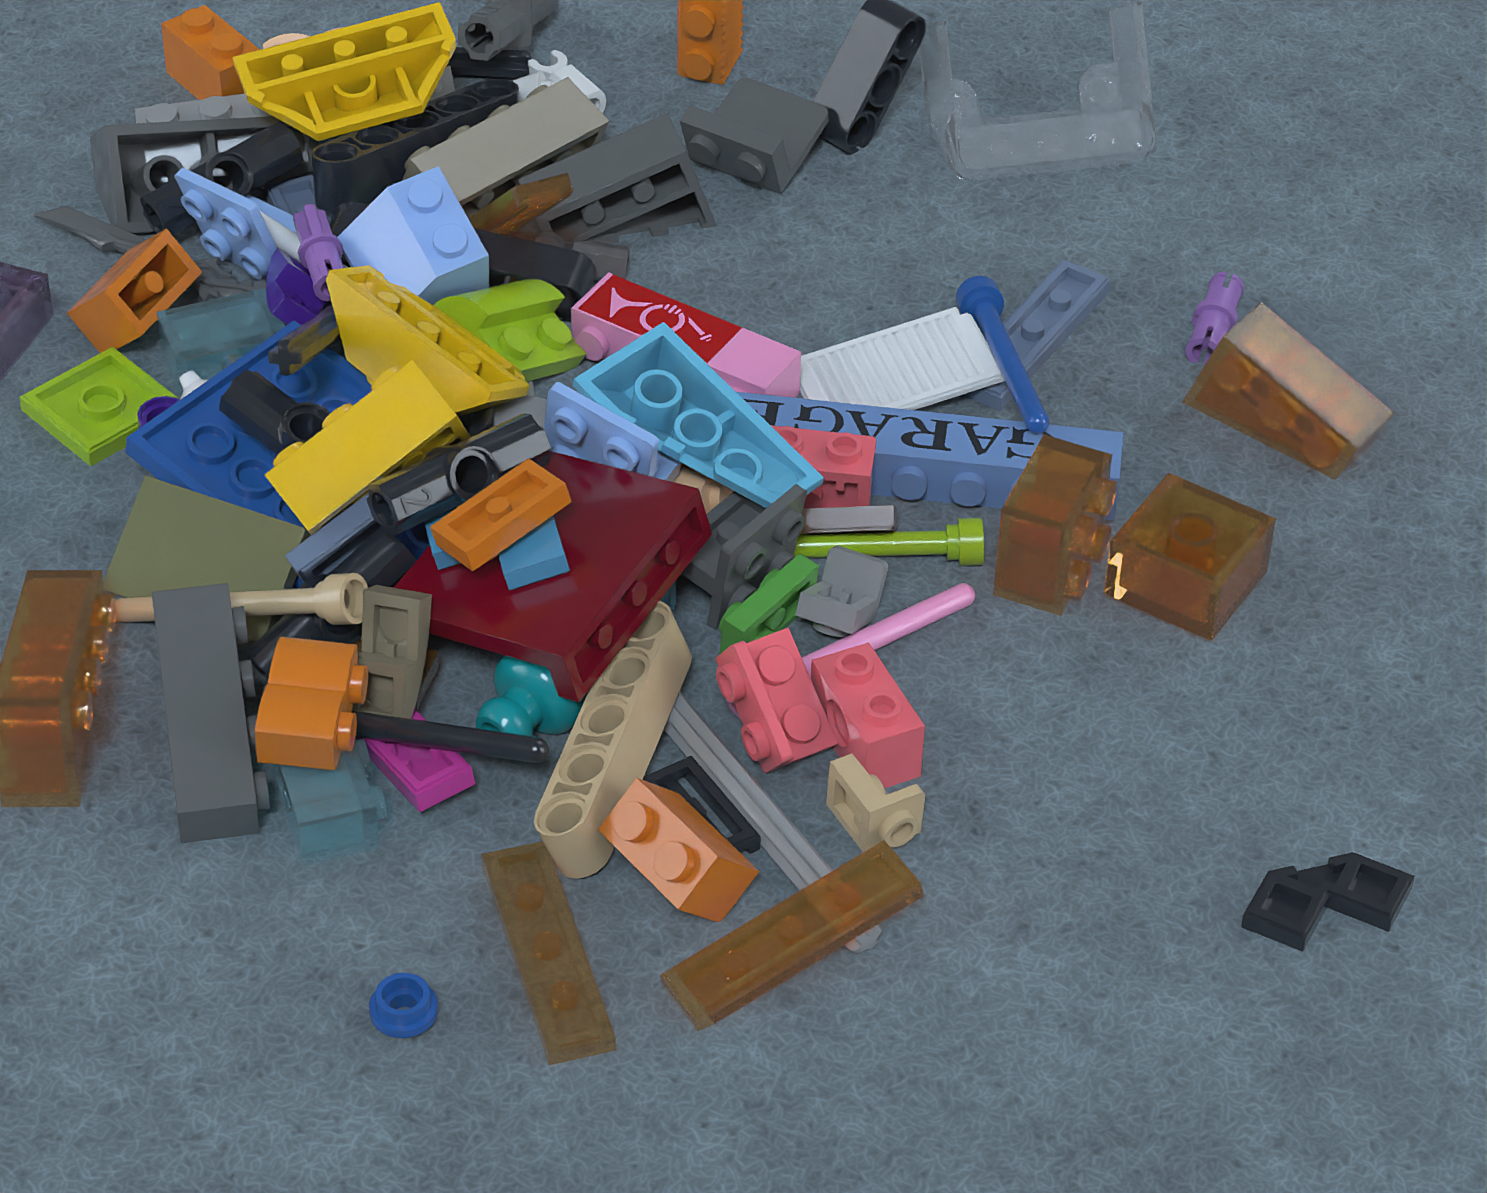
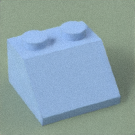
(419, 239)

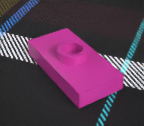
(421, 772)

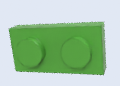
(769, 607)

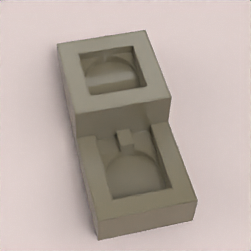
(393, 648)

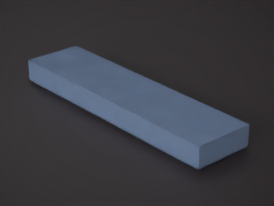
(1047, 321)

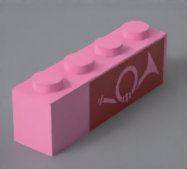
(622, 311)

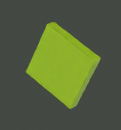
(93, 404)

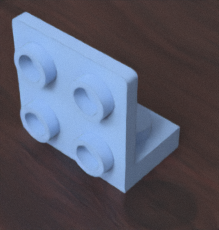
(231, 222)
(596, 434)

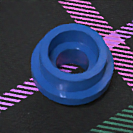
(403, 991)

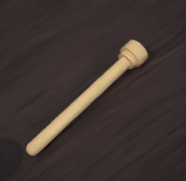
(334, 599)

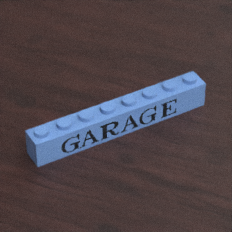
(933, 452)

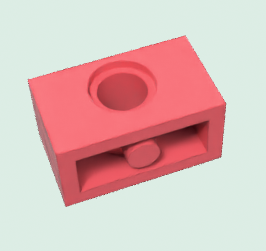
(869, 714)

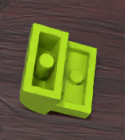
(519, 325)

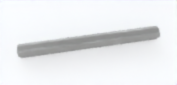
(778, 834)

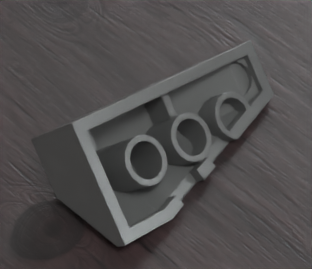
(145, 156)

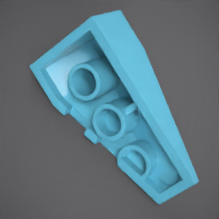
(696, 416)

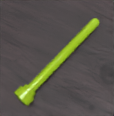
(958, 541)

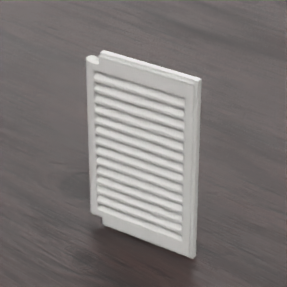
(903, 364)

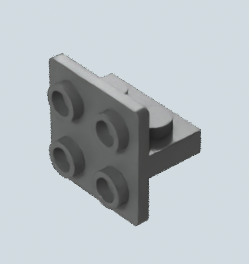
(745, 547)

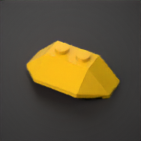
(351, 73)
(392, 326)

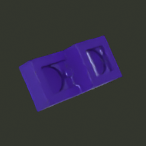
(291, 290)

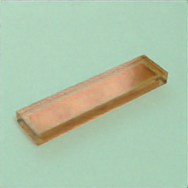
(522, 204)
(791, 936)
(548, 953)

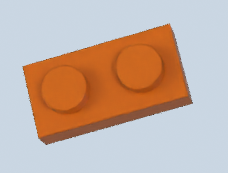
(500, 514)

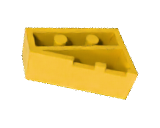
(363, 444)

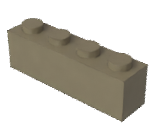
(513, 143)

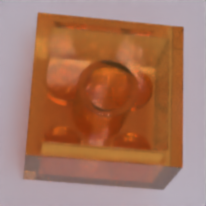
(1054, 525)
(1189, 556)

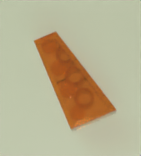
(51, 686)

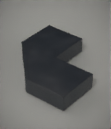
(1294, 901)

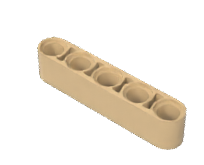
(612, 743)

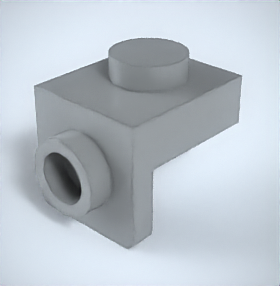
(846, 594)

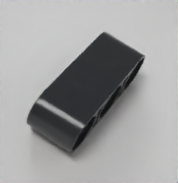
(868, 72)

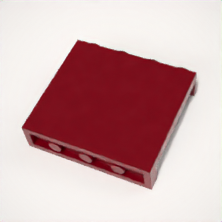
(624, 550)

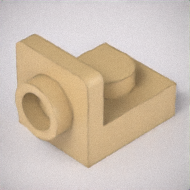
(867, 811)

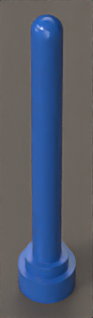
(985, 303)

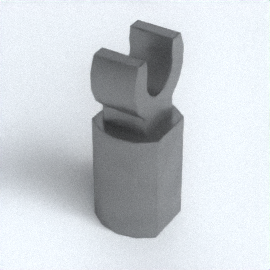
(604, 256)

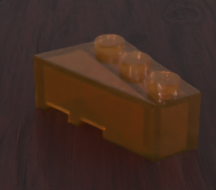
(1287, 395)

